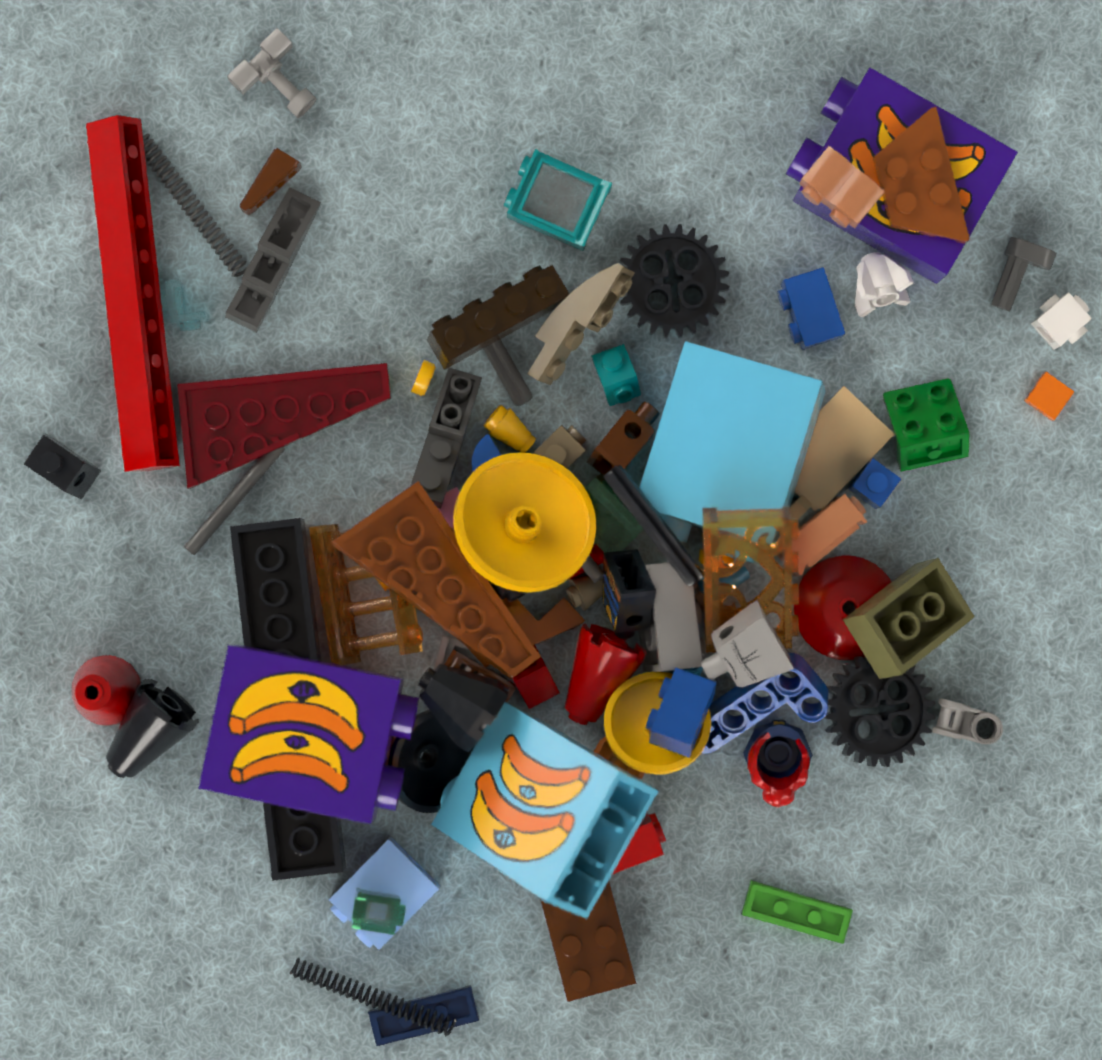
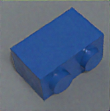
(811, 309)
(681, 711)

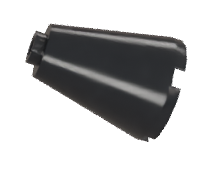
(149, 728)

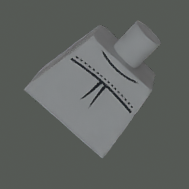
(747, 649)

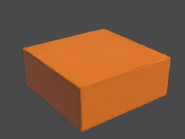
(1049, 396)

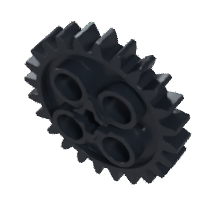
(703, 277)
(881, 741)

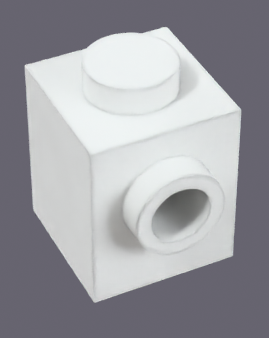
(1062, 320)

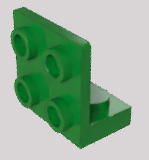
(927, 424)

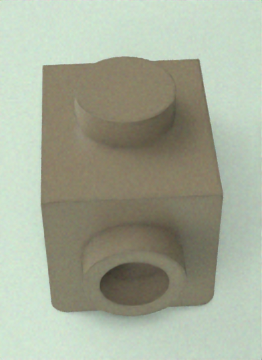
(563, 446)

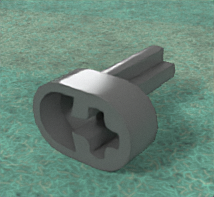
(1019, 254)

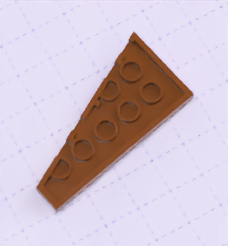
(419, 559)

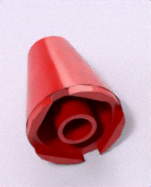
(598, 669)
(116, 685)

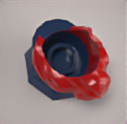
(778, 761)

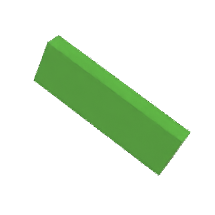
(796, 912)

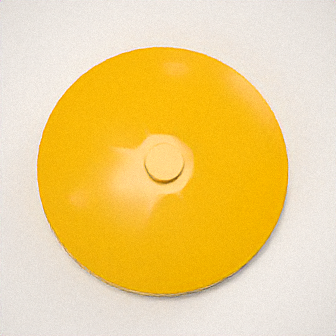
(524, 522)

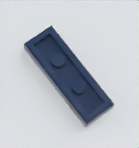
(457, 1003)

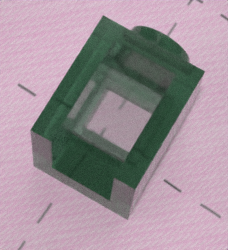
(377, 912)

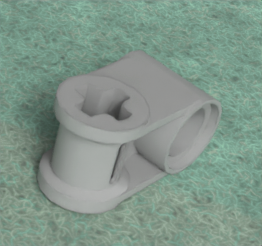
(964, 722)

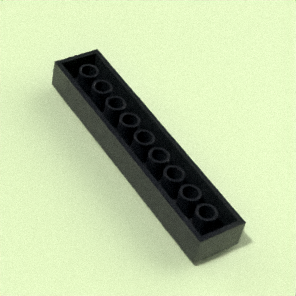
(281, 618)

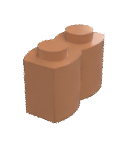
(841, 188)

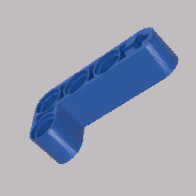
(755, 708)

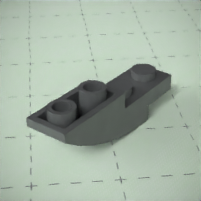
(446, 433)

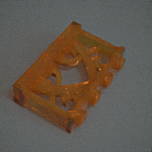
(720, 542)

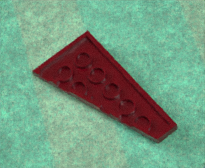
(247, 417)

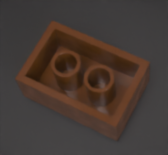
(590, 950)

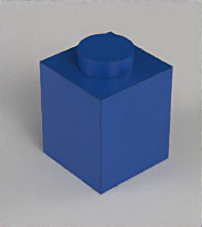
(874, 483)

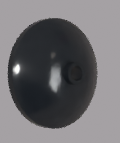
(429, 775)

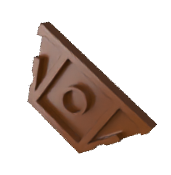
(921, 182)

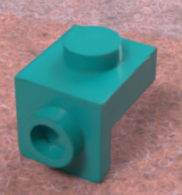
(616, 375)

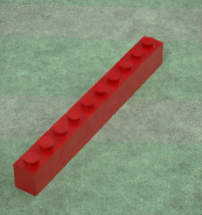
(132, 294)

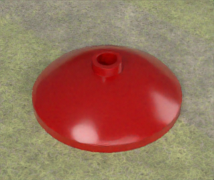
(822, 600)

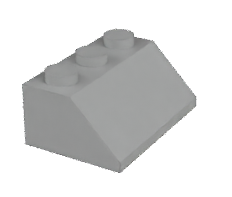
(673, 631)

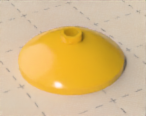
(627, 732)

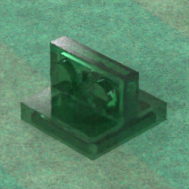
(614, 521)

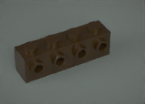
(496, 317)

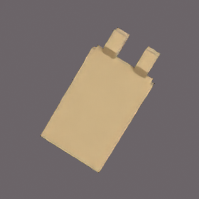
(839, 448)

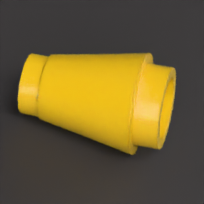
(509, 429)

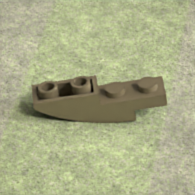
(583, 308)

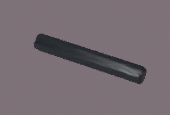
(654, 525)

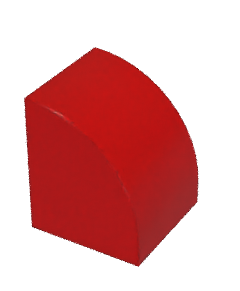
(536, 683)

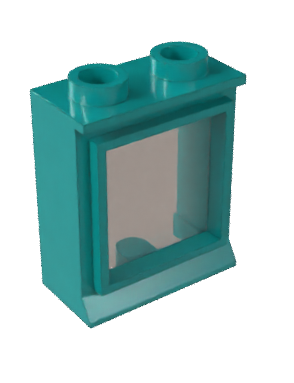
(557, 199)

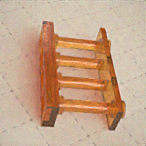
(340, 610)

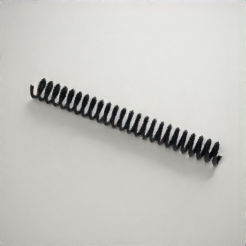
(372, 1000)

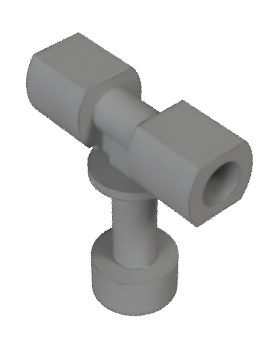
(266, 68)

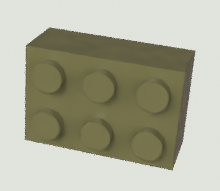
(908, 618)

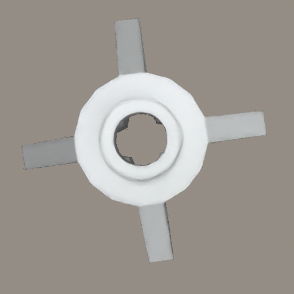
(880, 283)

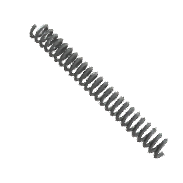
(187, 209)

